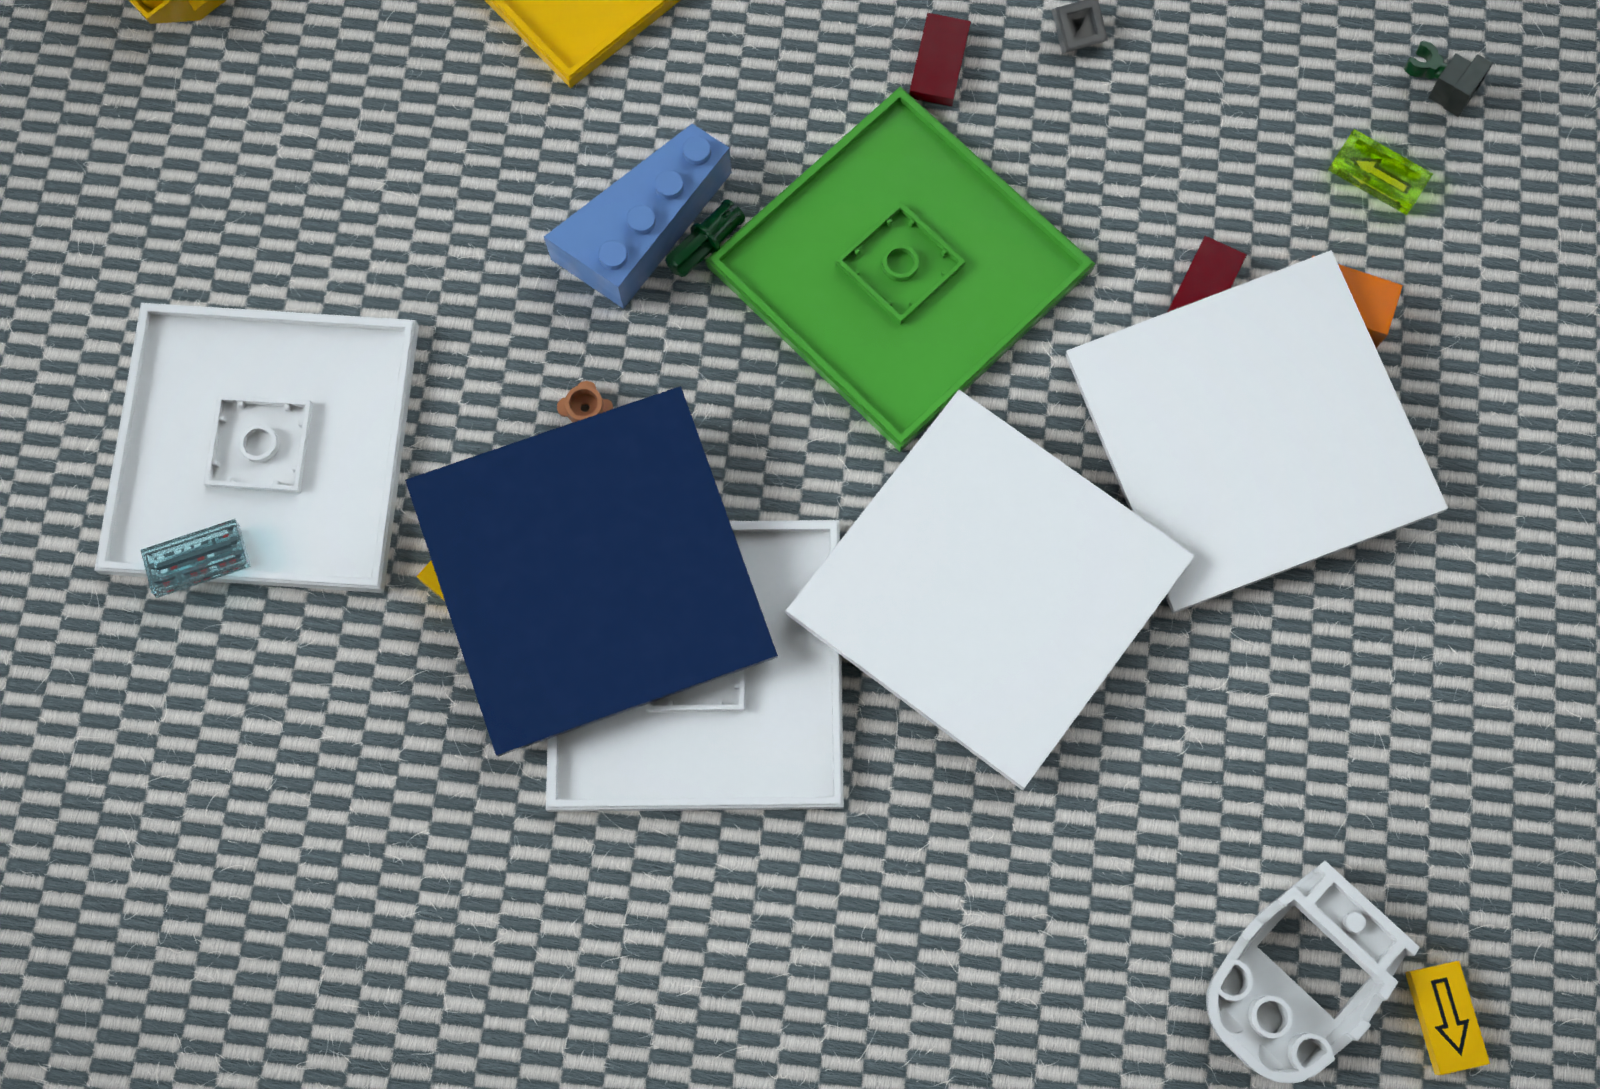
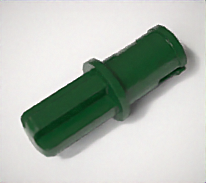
(704, 238)

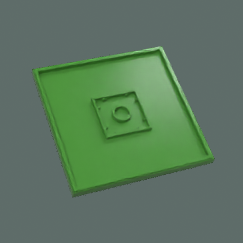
(900, 267)

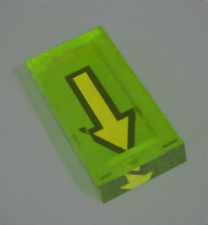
(1380, 172)

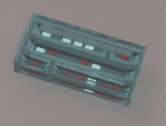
(195, 558)

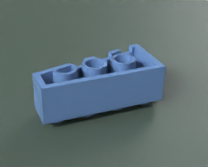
(641, 216)

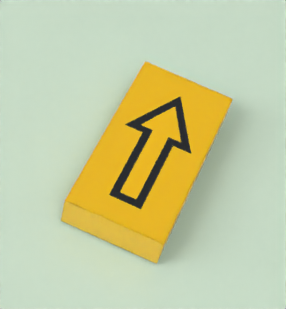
(1447, 1018)

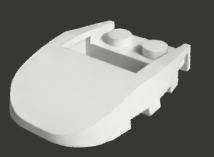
(1269, 1016)

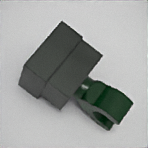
(1455, 80)

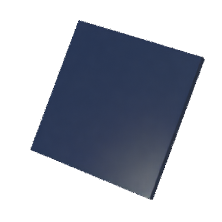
(590, 570)

